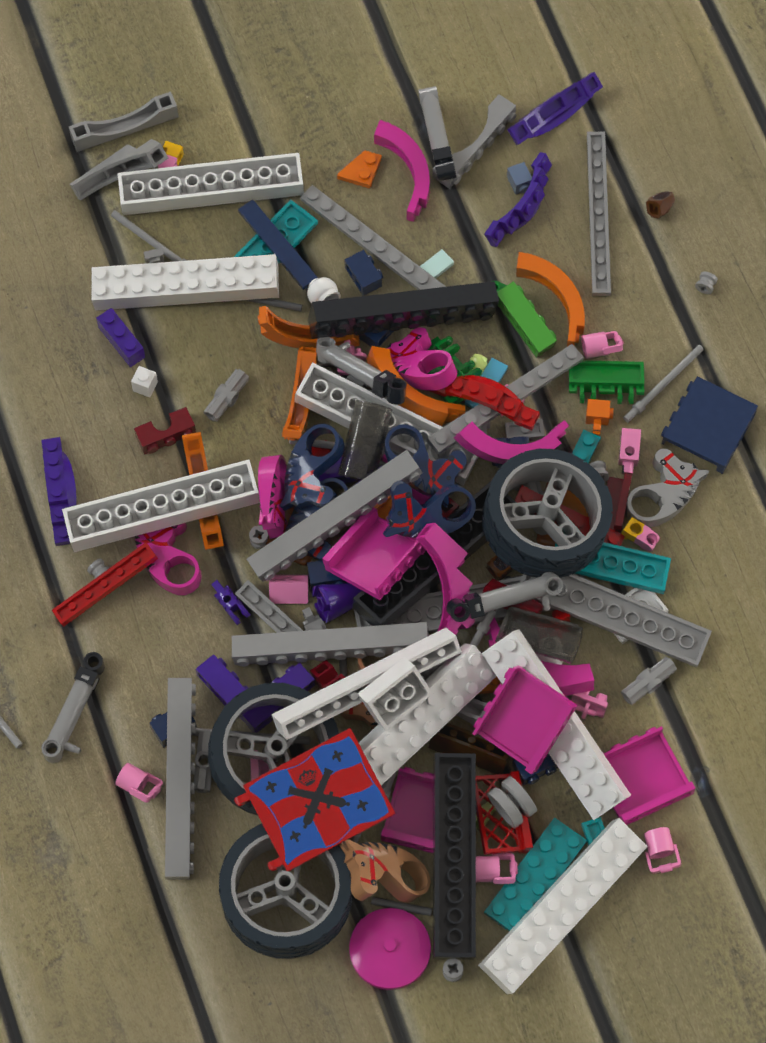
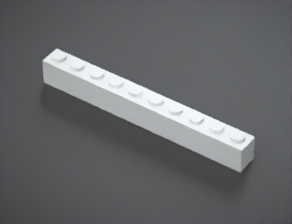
(344, 693)

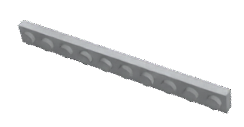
(598, 214)
(369, 240)
(521, 388)

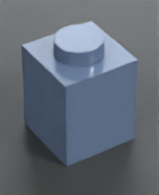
(519, 177)

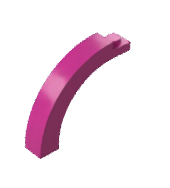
(408, 150)
(499, 452)

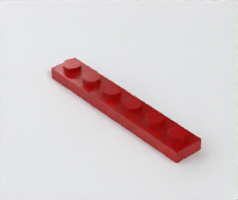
(579, 520)
(104, 584)

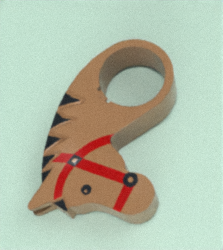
(384, 863)

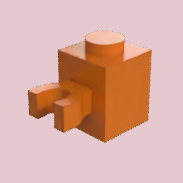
(598, 414)

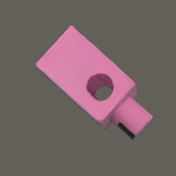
(630, 445)

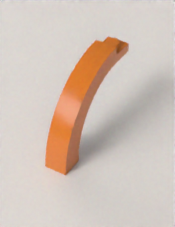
(559, 283)
(292, 334)
(416, 402)
(298, 414)
(197, 463)

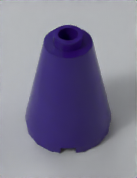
(334, 600)

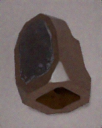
(660, 204)
(498, 568)

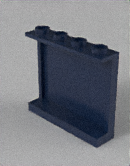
(709, 422)

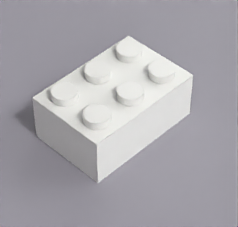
(395, 693)

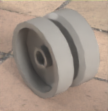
(512, 802)

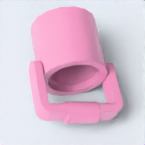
(596, 344)
(134, 781)
(660, 846)
(489, 868)

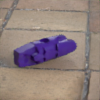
(225, 594)

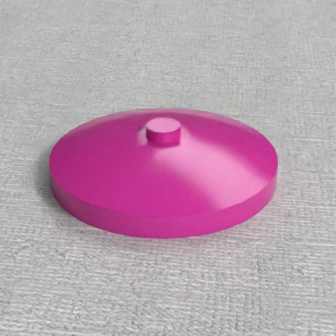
(390, 948)

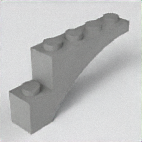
(125, 160)

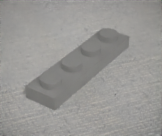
(266, 609)

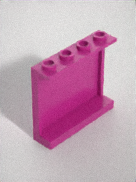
(371, 559)
(524, 718)
(649, 774)
(414, 811)

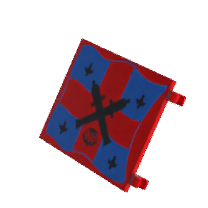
(317, 800)

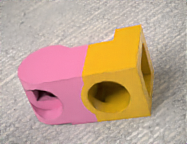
(174, 154)
(640, 534)

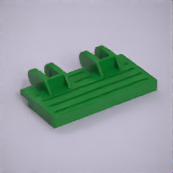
(438, 344)
(607, 377)

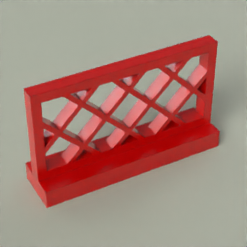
(521, 833)

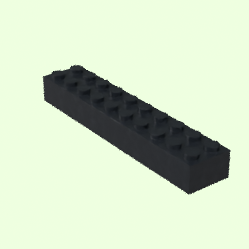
(403, 310)
(423, 574)
(454, 856)

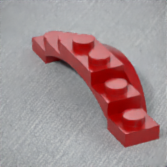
(492, 395)

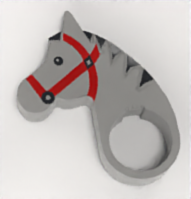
(674, 492)

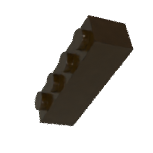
(459, 740)

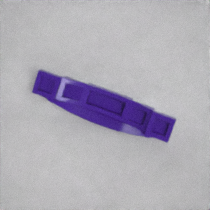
(555, 109)
(526, 207)
(60, 486)

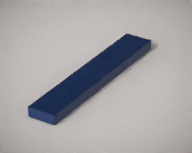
(277, 244)

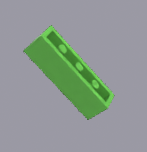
(525, 319)

